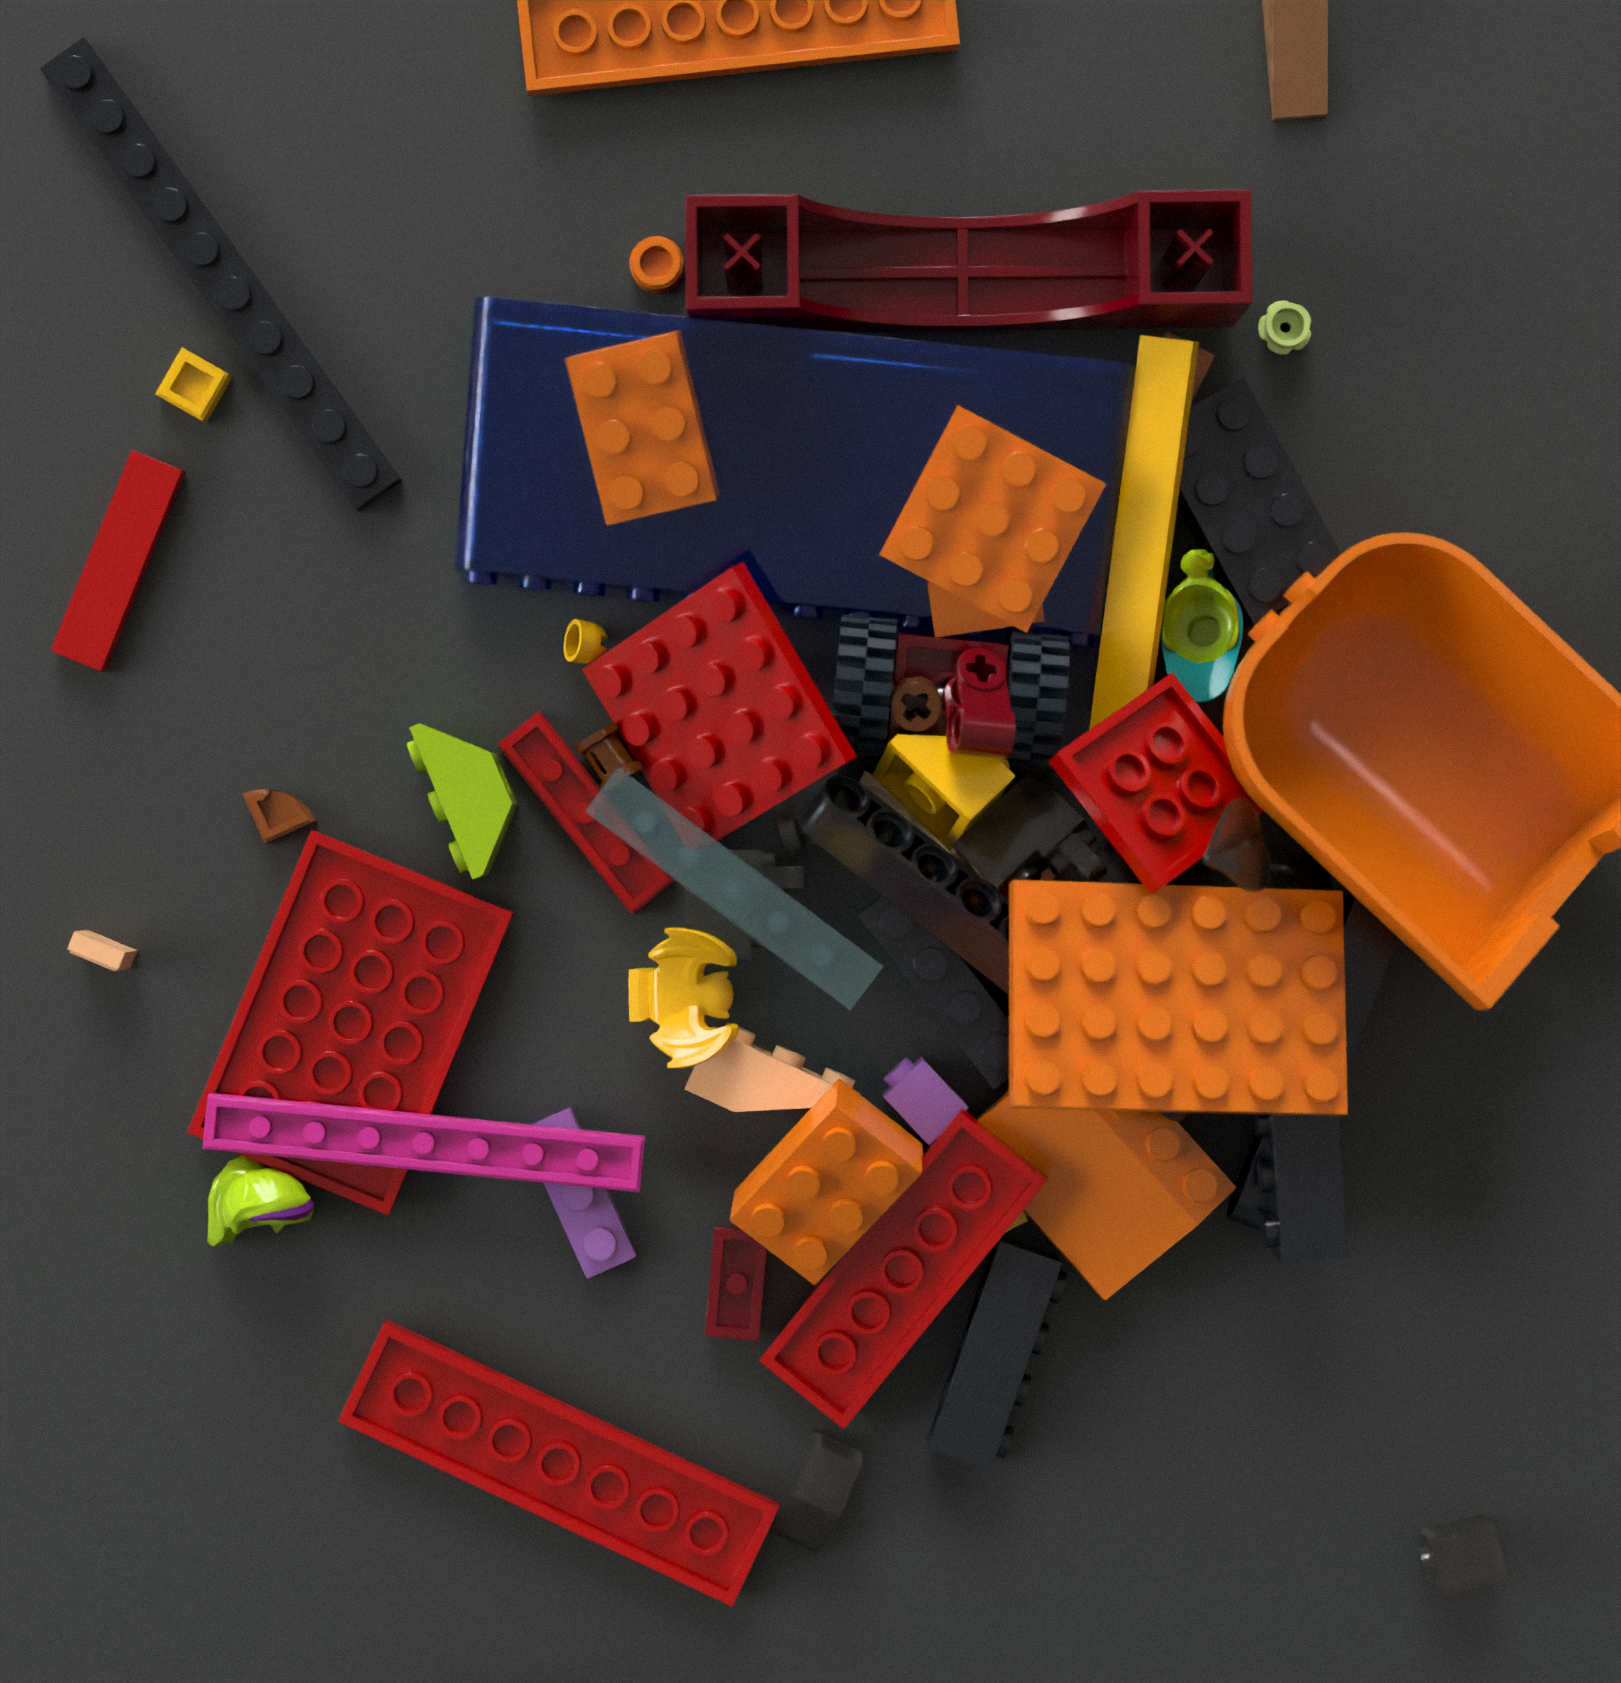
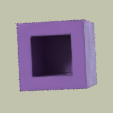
(922, 1097)

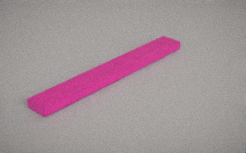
(424, 1142)

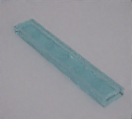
(734, 888)

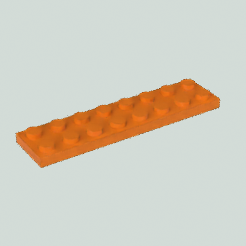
(655, 41)

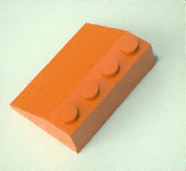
(1115, 1185)

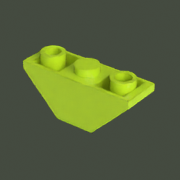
(468, 793)

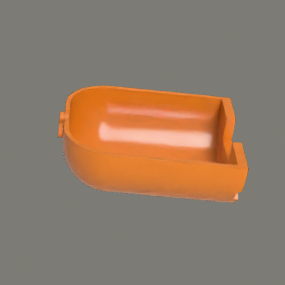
(1431, 752)

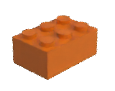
(643, 427)
(827, 1182)

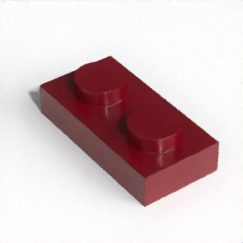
(735, 1285)

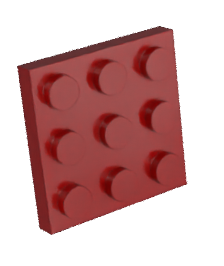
(1154, 781)

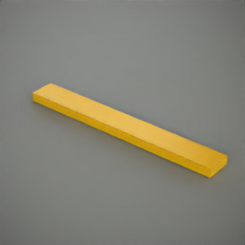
(1144, 522)

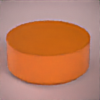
(657, 264)

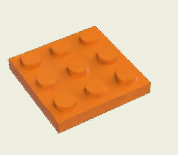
(992, 518)

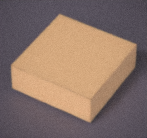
(101, 950)

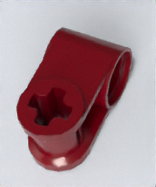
(979, 707)

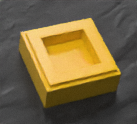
(193, 385)

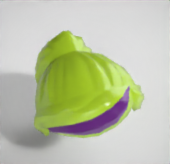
(254, 1196)

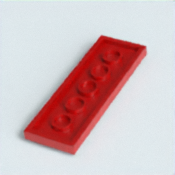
(903, 1269)

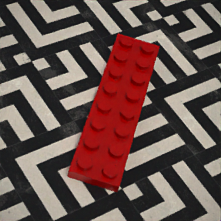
(559, 1462)

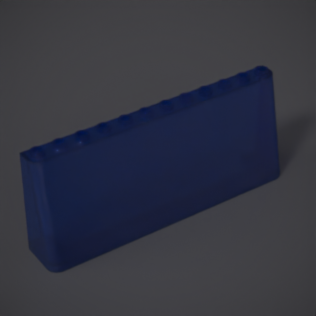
(808, 451)

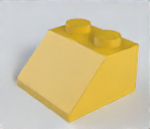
(941, 788)

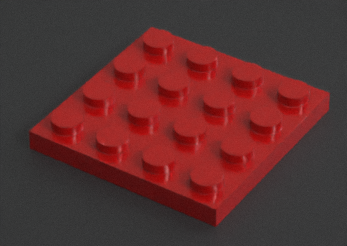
(719, 707)

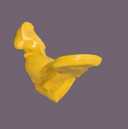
(681, 995)

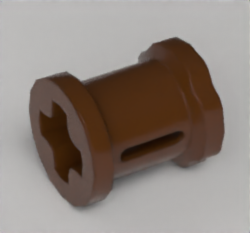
(917, 720)
(608, 753)

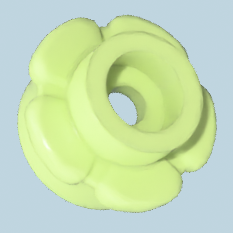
(1289, 313)

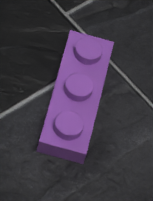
(589, 1216)

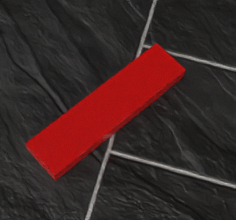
(118, 561)
(567, 792)

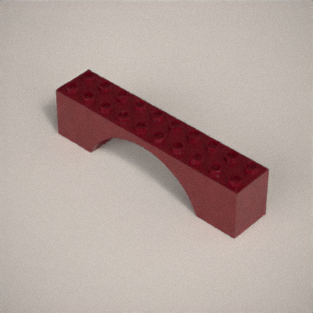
(1093, 266)

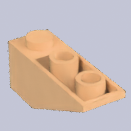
(759, 1080)

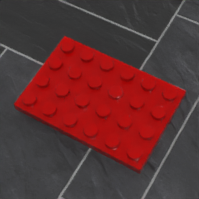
(358, 1000)

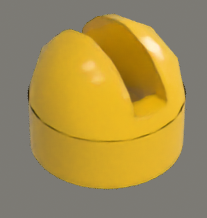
(583, 641)

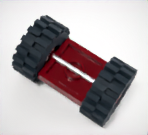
(865, 680)

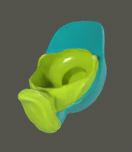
(1201, 630)

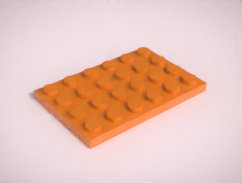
(1176, 999)

